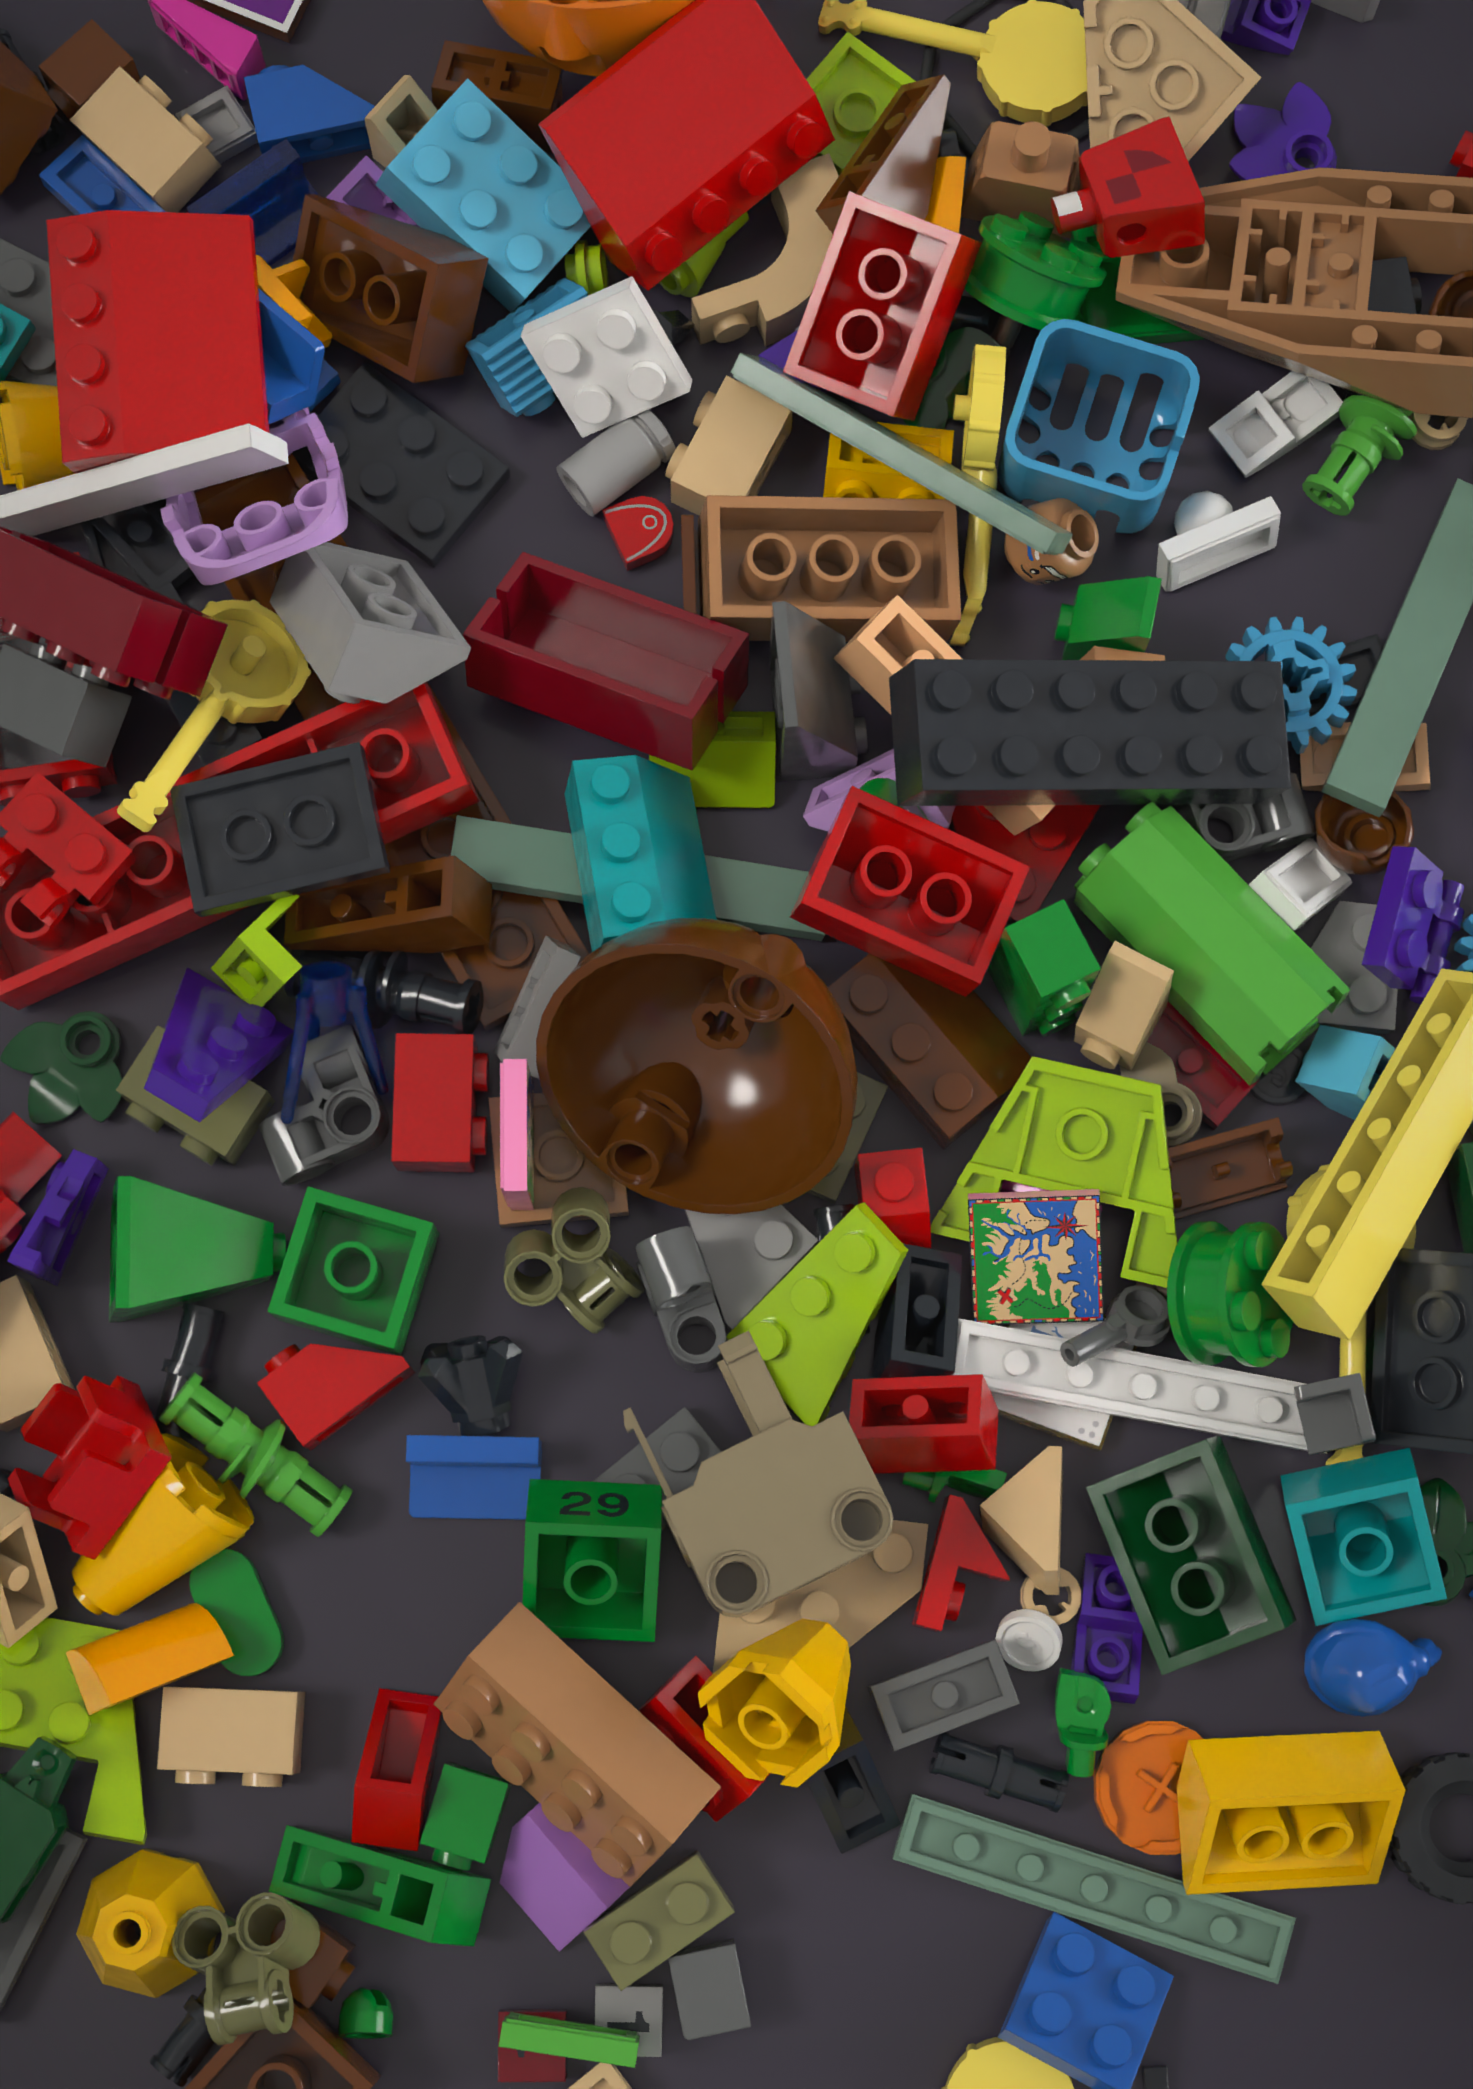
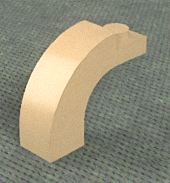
(780, 293)

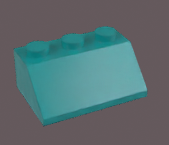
(635, 845)

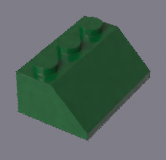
(1191, 1555)

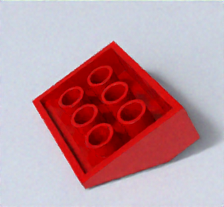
(686, 135)
(153, 331)

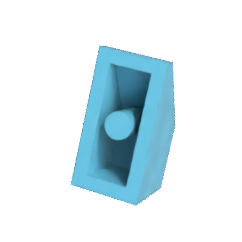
(1343, 1068)

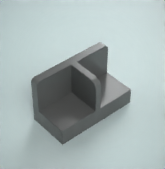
(944, 1694)

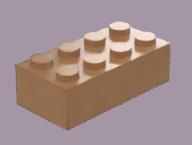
(828, 560)
(575, 1745)

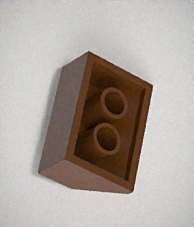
(929, 1045)

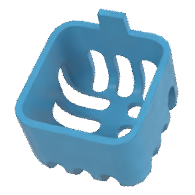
(1101, 354)

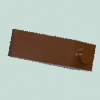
(897, 155)
(411, 909)

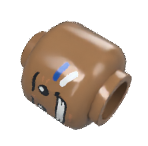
(1077, 556)

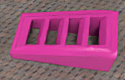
(213, 42)

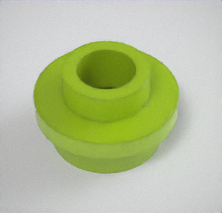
(587, 267)

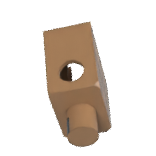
(1020, 171)

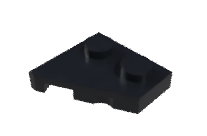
(137, 546)

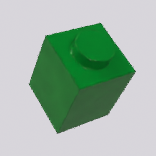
(465, 1816)

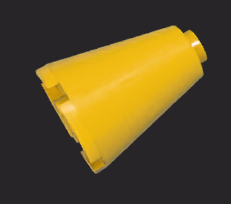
(30, 435)
(166, 1535)

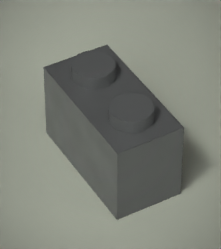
(59, 704)

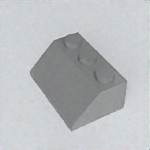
(365, 622)

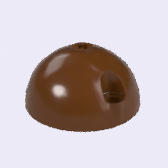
(722, 1035)

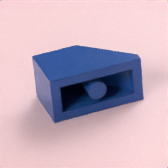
(307, 111)

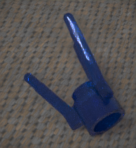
(324, 1001)

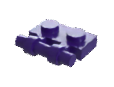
(1413, 923)

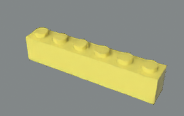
(1382, 1168)

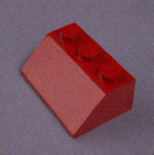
(881, 307)
(910, 892)

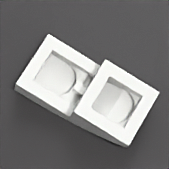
(1276, 421)

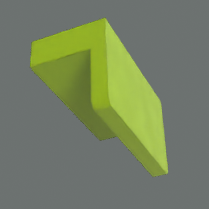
(736, 764)
(256, 962)

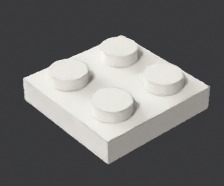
(606, 357)

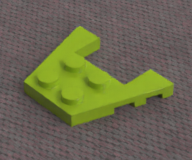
(1080, 1133)
(44, 1700)

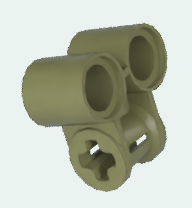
(582, 1267)
(247, 1973)

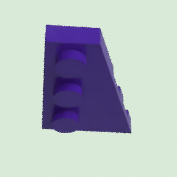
(212, 1047)

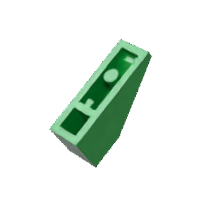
(381, 1887)

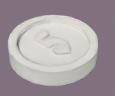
(1029, 1640)

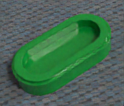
(238, 1602)

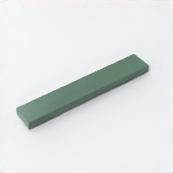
(902, 455)
(1409, 663)
(545, 866)
(1093, 1888)

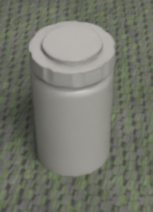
(616, 461)

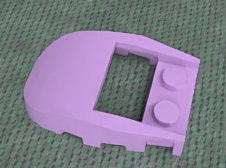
(265, 529)

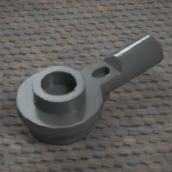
(1132, 1316)

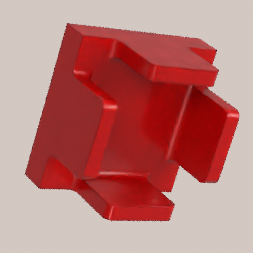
(103, 1463)

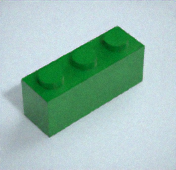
(1044, 970)

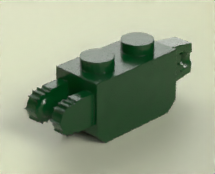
(31, 1818)

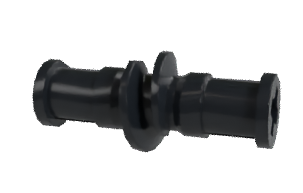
(409, 994)

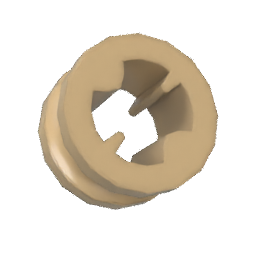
(1433, 438)
(1068, 1609)

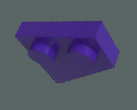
(59, 1218)

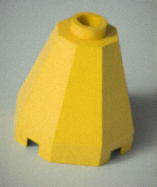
(780, 1702)
(154, 1894)

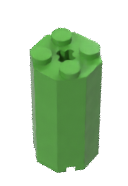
(1234, 961)

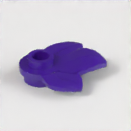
(1278, 138)

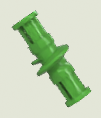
(1360, 447)
(256, 1454)

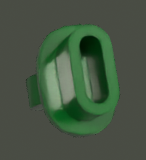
(975, 1483)
(1080, 1715)

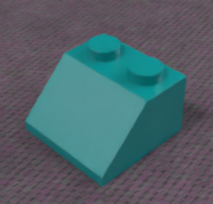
(1362, 1537)

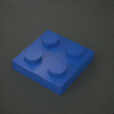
(1086, 2006)

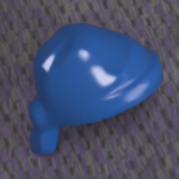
(1365, 1666)

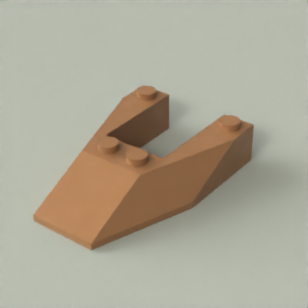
(1293, 277)

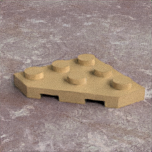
(1156, 64)
(848, 1598)

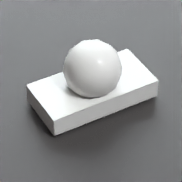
(1214, 537)
(1300, 884)

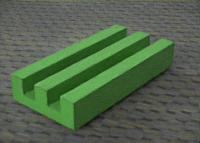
(569, 2039)

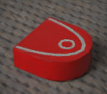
(639, 529)

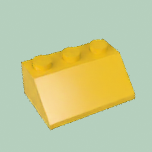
(1286, 1811)

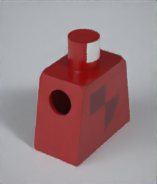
(1136, 194)

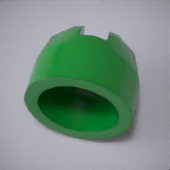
(366, 2015)

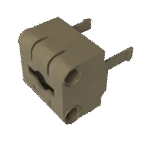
(775, 1505)

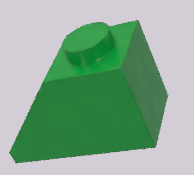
(1109, 616)

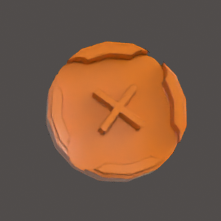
(1139, 1785)

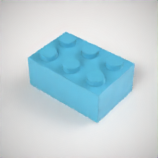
(489, 190)

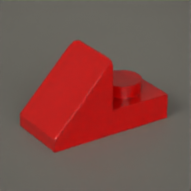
(956, 1546)

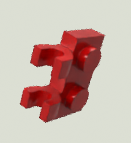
(68, 841)

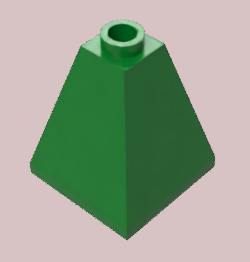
(181, 1249)

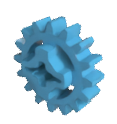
(1311, 668)

